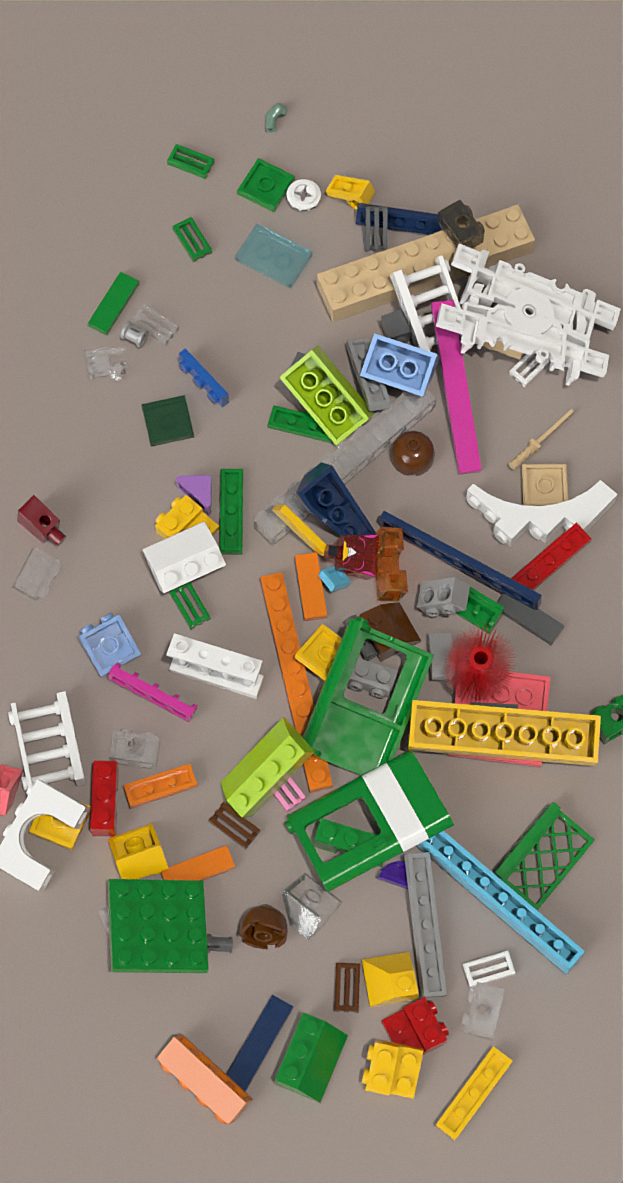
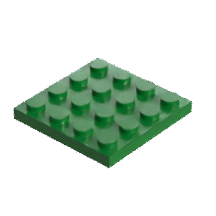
(157, 926)

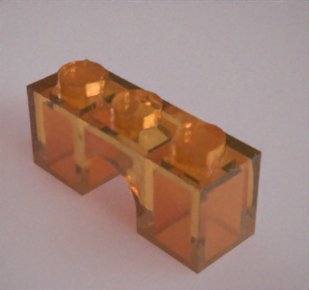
(390, 581)

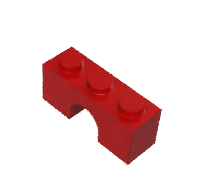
(104, 798)

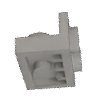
(372, 678)

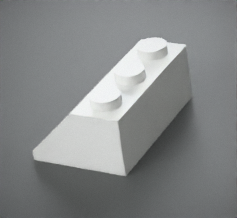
(183, 557)

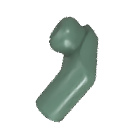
(276, 110)

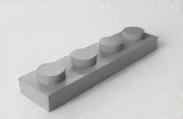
(373, 391)

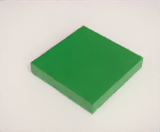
(265, 185)

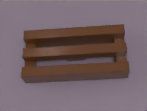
(219, 814)
(346, 1008)

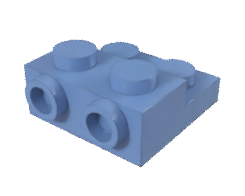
(108, 643)

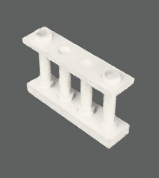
(409, 302)
(215, 666)
(68, 750)

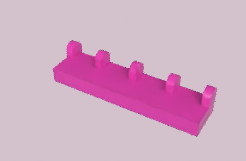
(151, 693)

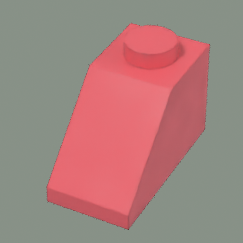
(9, 783)

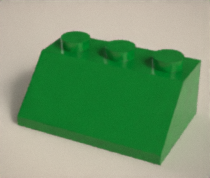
(311, 1058)

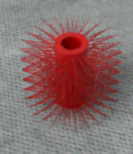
(479, 665)

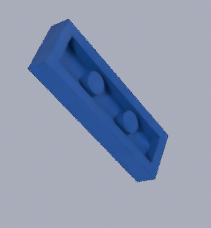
(203, 378)

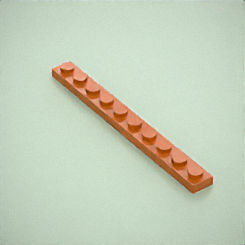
(293, 672)

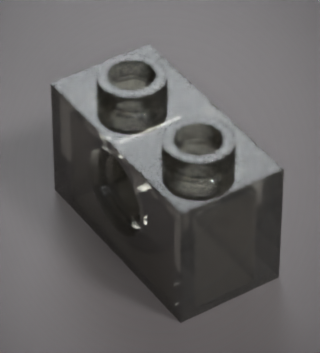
(461, 214)

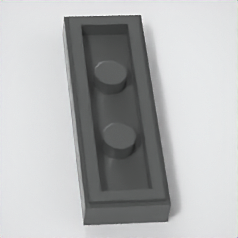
(532, 620)

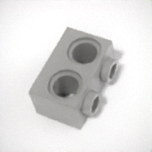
(443, 596)

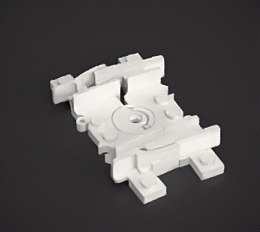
(558, 322)

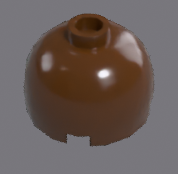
(412, 453)
(264, 927)

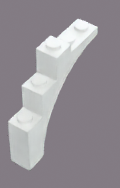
(542, 521)

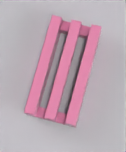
(295, 802)

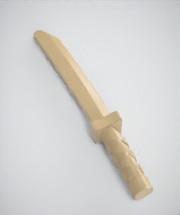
(534, 446)

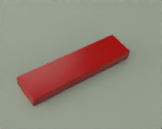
(553, 557)

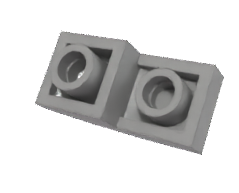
(438, 646)

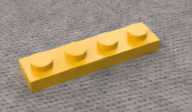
(474, 1093)

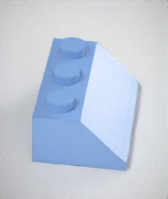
(399, 365)

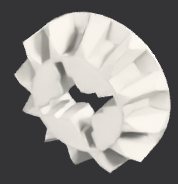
(297, 188)

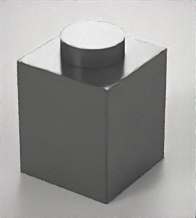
(396, 326)

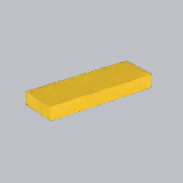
(300, 528)

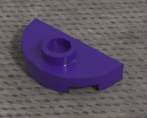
(395, 874)

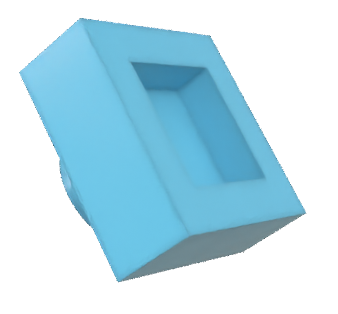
(334, 579)

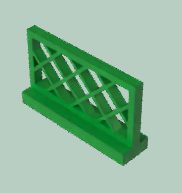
(527, 843)

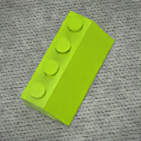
(326, 395)
(265, 768)

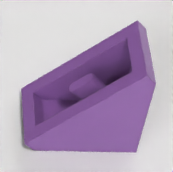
(198, 489)

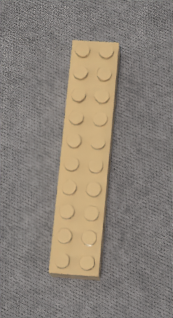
(368, 283)

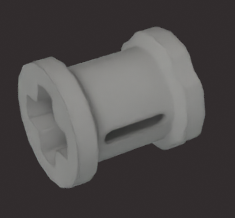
(134, 334)

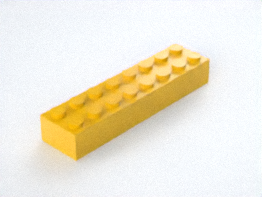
(504, 733)

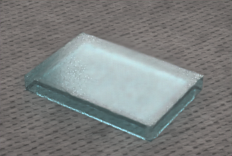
(273, 256)

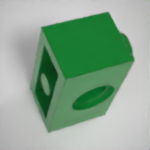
(609, 727)

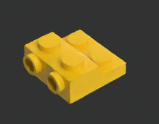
(182, 516)
(393, 1068)

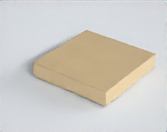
(544, 484)

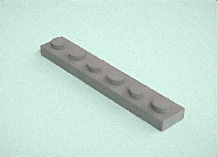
(425, 925)

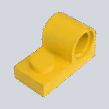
(351, 189)

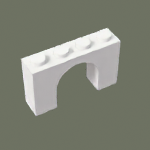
(41, 800)

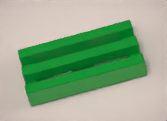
(188, 164)
(200, 253)
(198, 620)

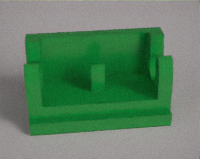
(482, 611)

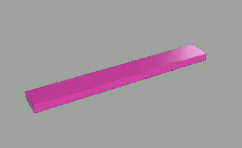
(457, 396)

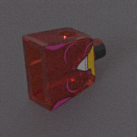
(355, 555)

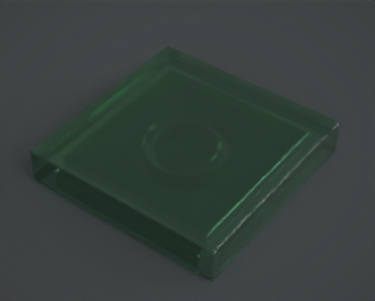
(167, 420)

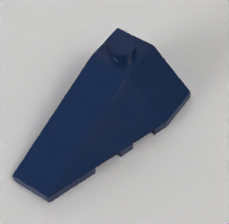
(331, 502)

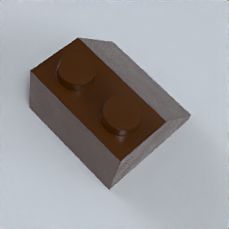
(392, 621)

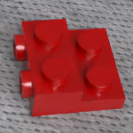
(417, 1026)

